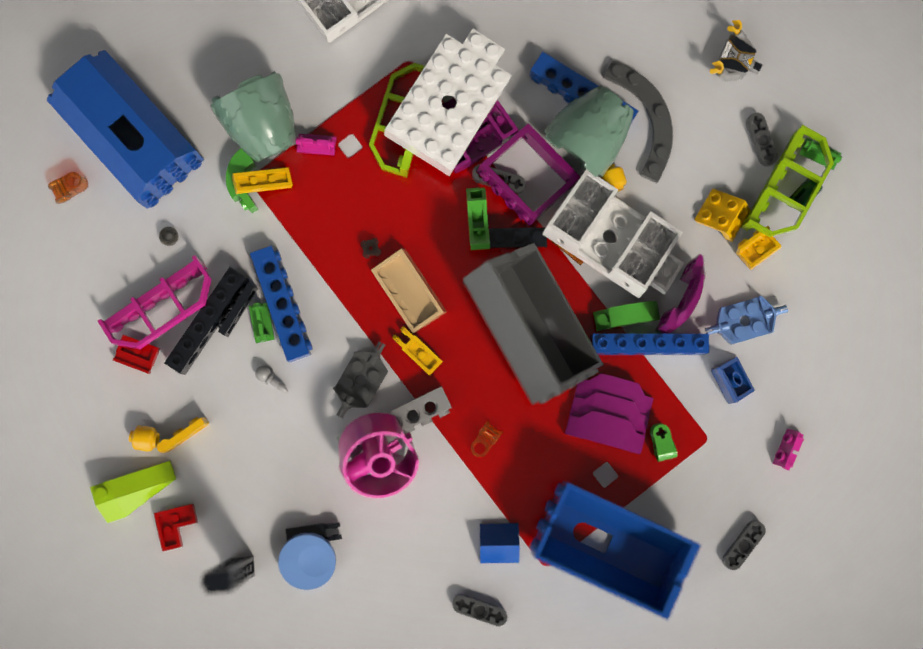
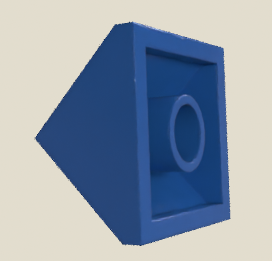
(732, 380)
(499, 543)

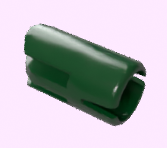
(804, 191)

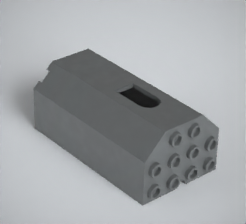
(532, 323)

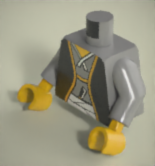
(736, 56)

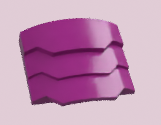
(492, 134)
(694, 276)
(610, 413)

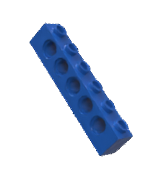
(563, 74)
(261, 259)
(650, 344)

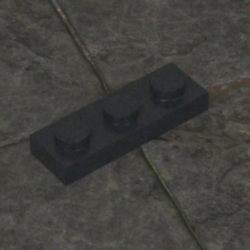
(517, 237)
(237, 309)

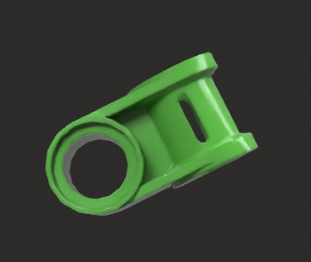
(663, 446)

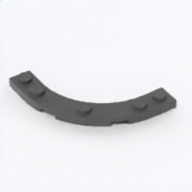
(657, 111)

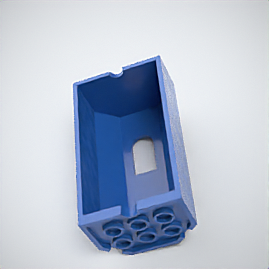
(98, 94)
(640, 563)

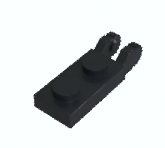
(319, 529)

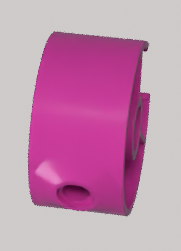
(388, 469)

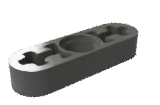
(752, 128)
(513, 178)
(752, 544)
(495, 609)

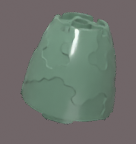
(257, 116)
(592, 129)

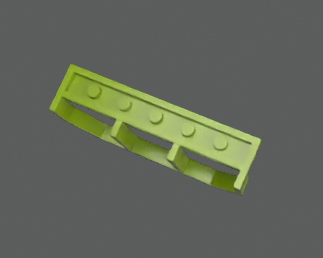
(404, 161)
(779, 172)

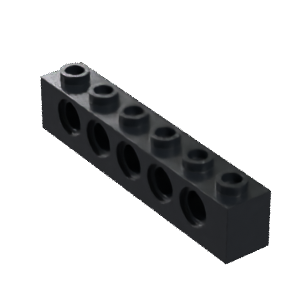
(206, 322)
(228, 575)

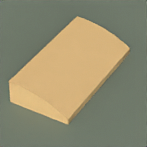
(408, 290)

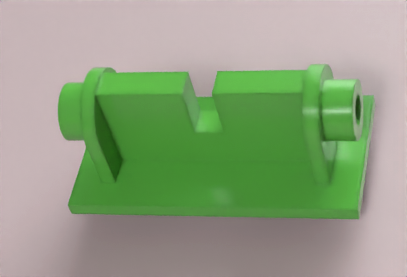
(813, 151)
(261, 322)

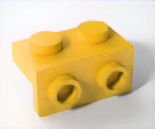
(757, 249)

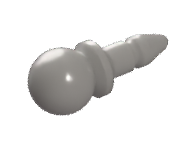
(264, 374)

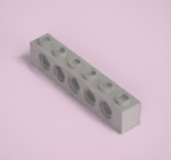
(442, 408)

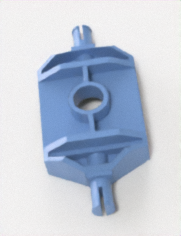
(760, 315)

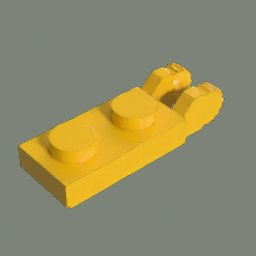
(419, 352)
(181, 435)

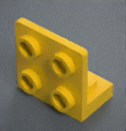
(723, 213)

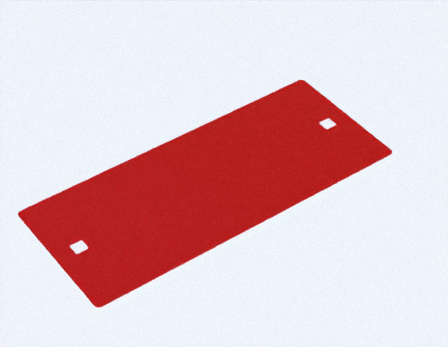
(353, 200)

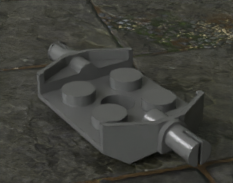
(361, 364)

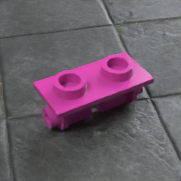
(316, 144)
(791, 441)

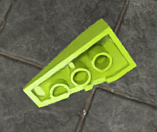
(126, 493)

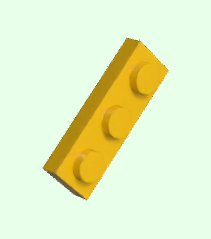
(261, 180)

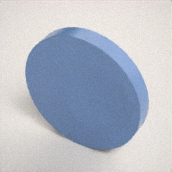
(307, 561)

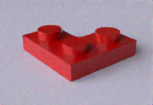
(169, 523)

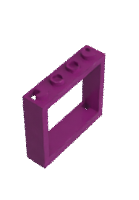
(548, 154)

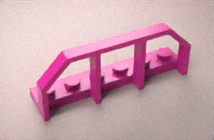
(149, 299)

